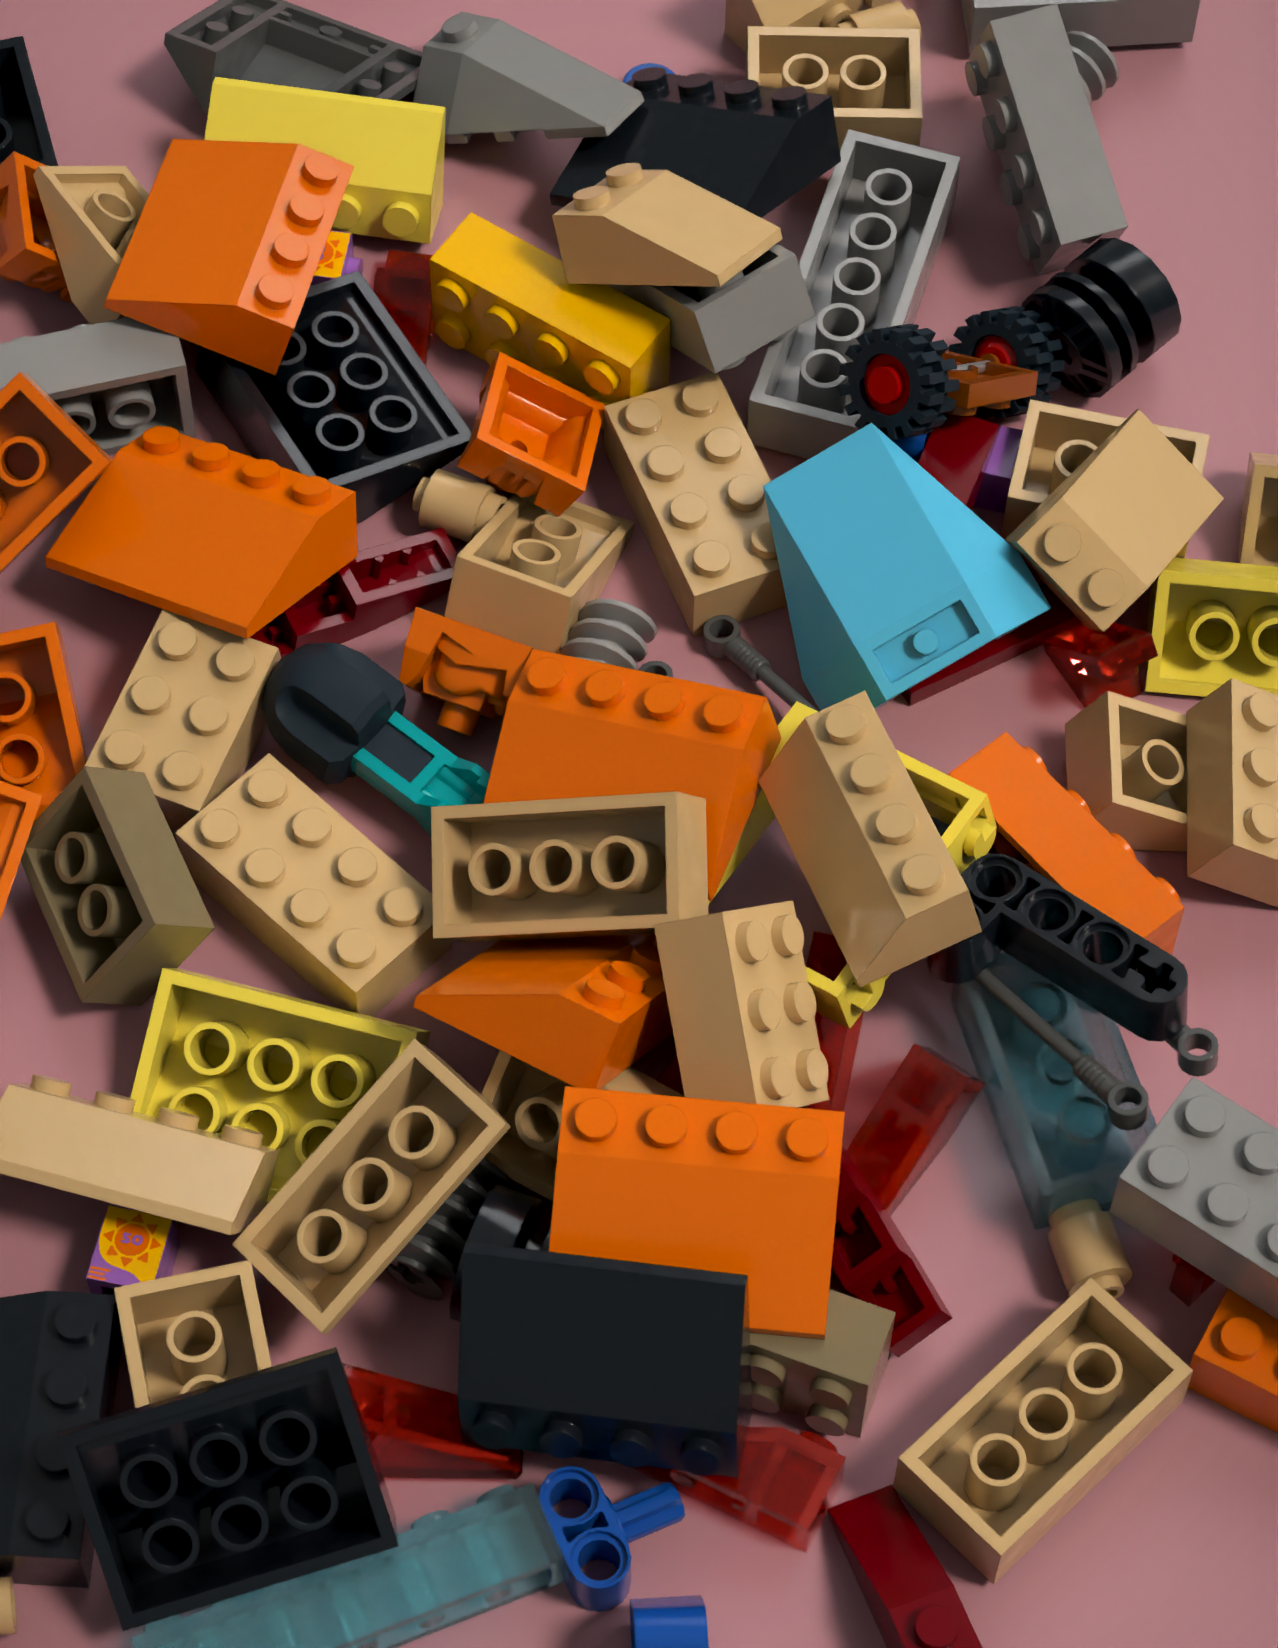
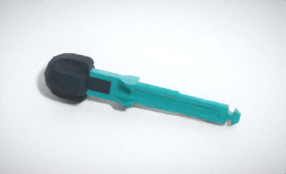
(345, 720)

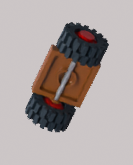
(909, 381)

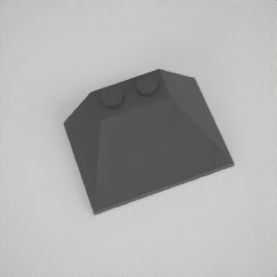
(288, 48)

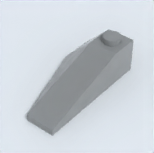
(514, 83)

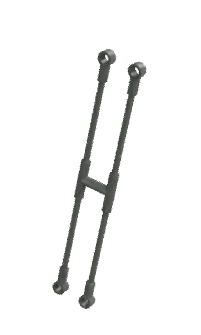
(1085, 1067)

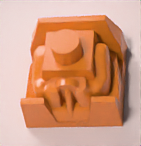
(25, 236)
(533, 435)
(462, 668)

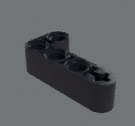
(1016, 906)

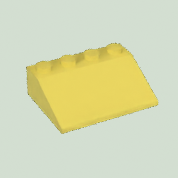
(260, 1062)

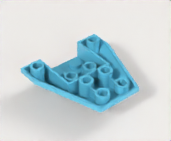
(888, 571)

